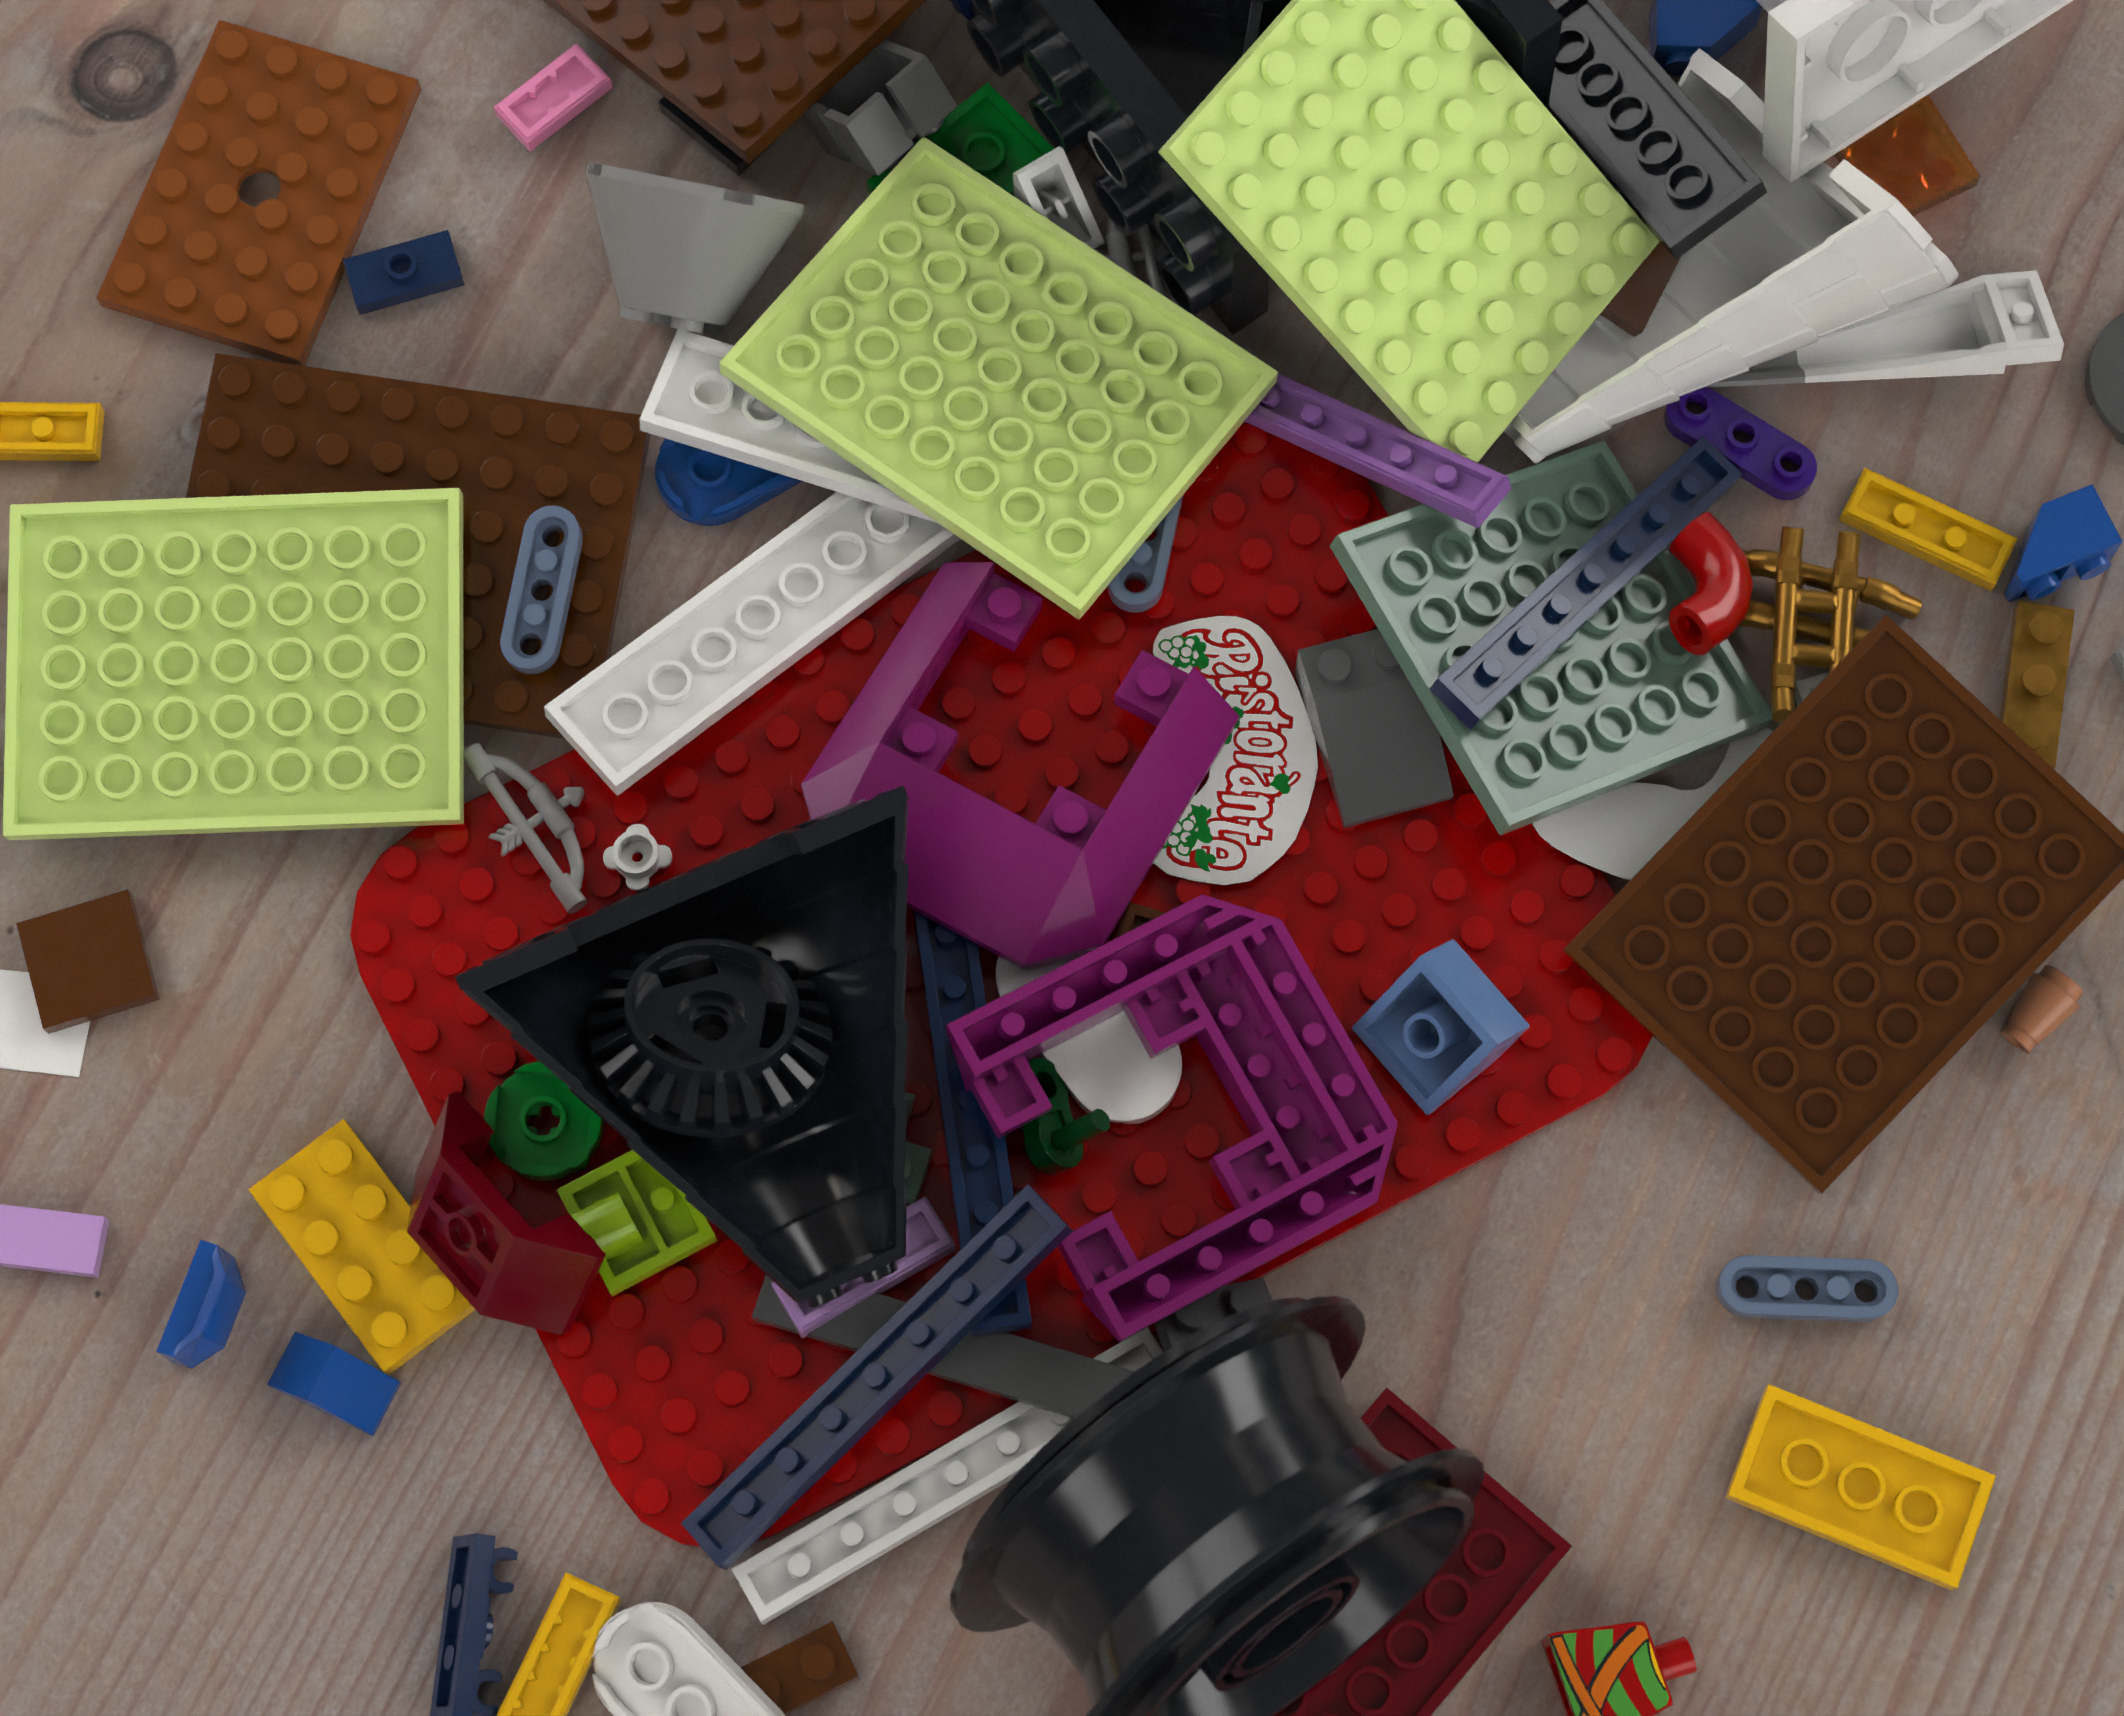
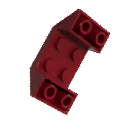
(485, 1243)

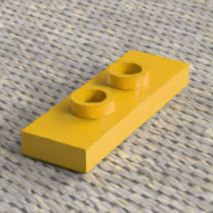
(560, 1650)

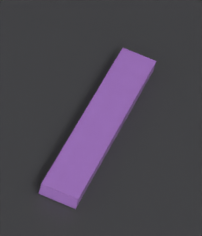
(1380, 451)

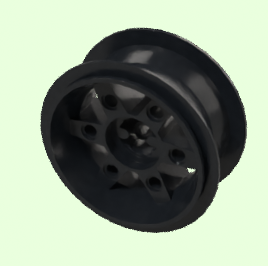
(1218, 1523)

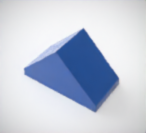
(334, 1382)

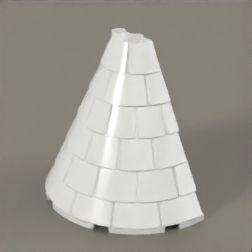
(1751, 291)

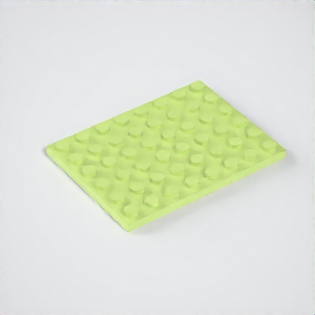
(1413, 206)
(999, 375)
(234, 664)

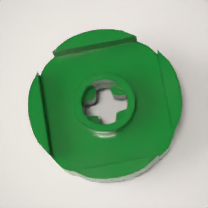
(520, 1146)

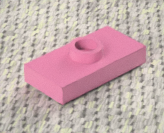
(553, 97)

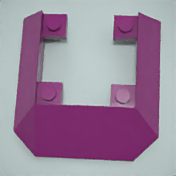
(976, 865)
(1279, 1053)

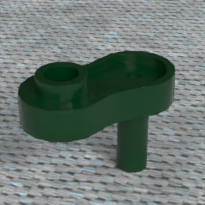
(1056, 1139)

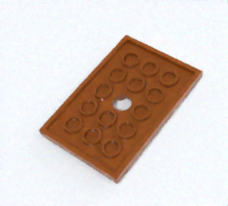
(272, 269)

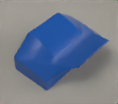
(203, 1308)

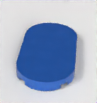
(712, 487)

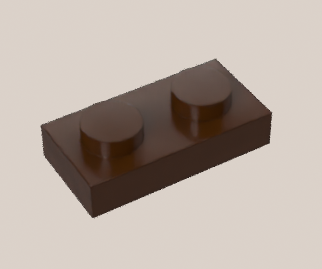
(804, 1669)

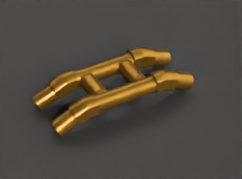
(1869, 591)
(1791, 599)

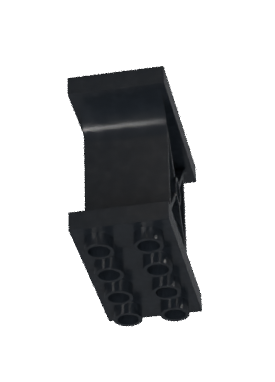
(1137, 69)

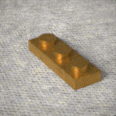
(2037, 675)

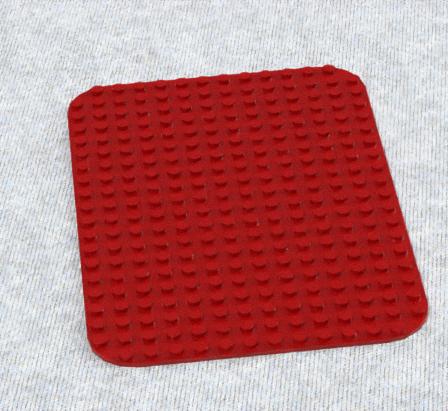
(676, 1367)

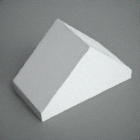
(1054, 192)

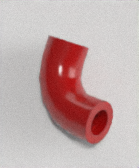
(1721, 583)

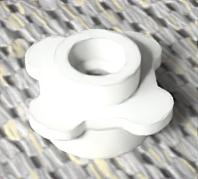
(637, 840)

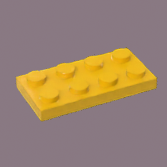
(355, 1243)
(1860, 1487)

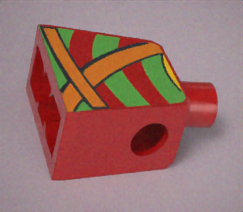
(1615, 1669)

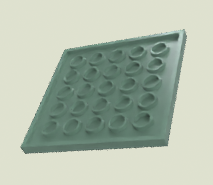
(1607, 701)

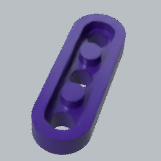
(1757, 459)

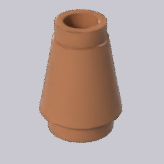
(2041, 1008)

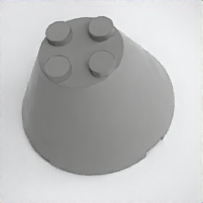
(685, 247)

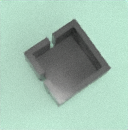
(881, 108)

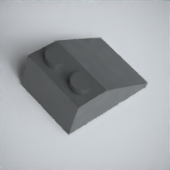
(1371, 729)

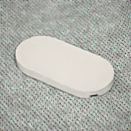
(1106, 1063)
(666, 1665)

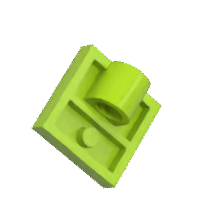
(635, 1220)

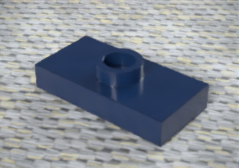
(403, 272)

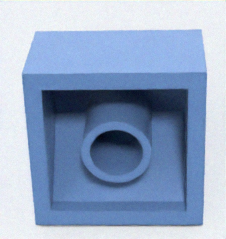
(1440, 1025)

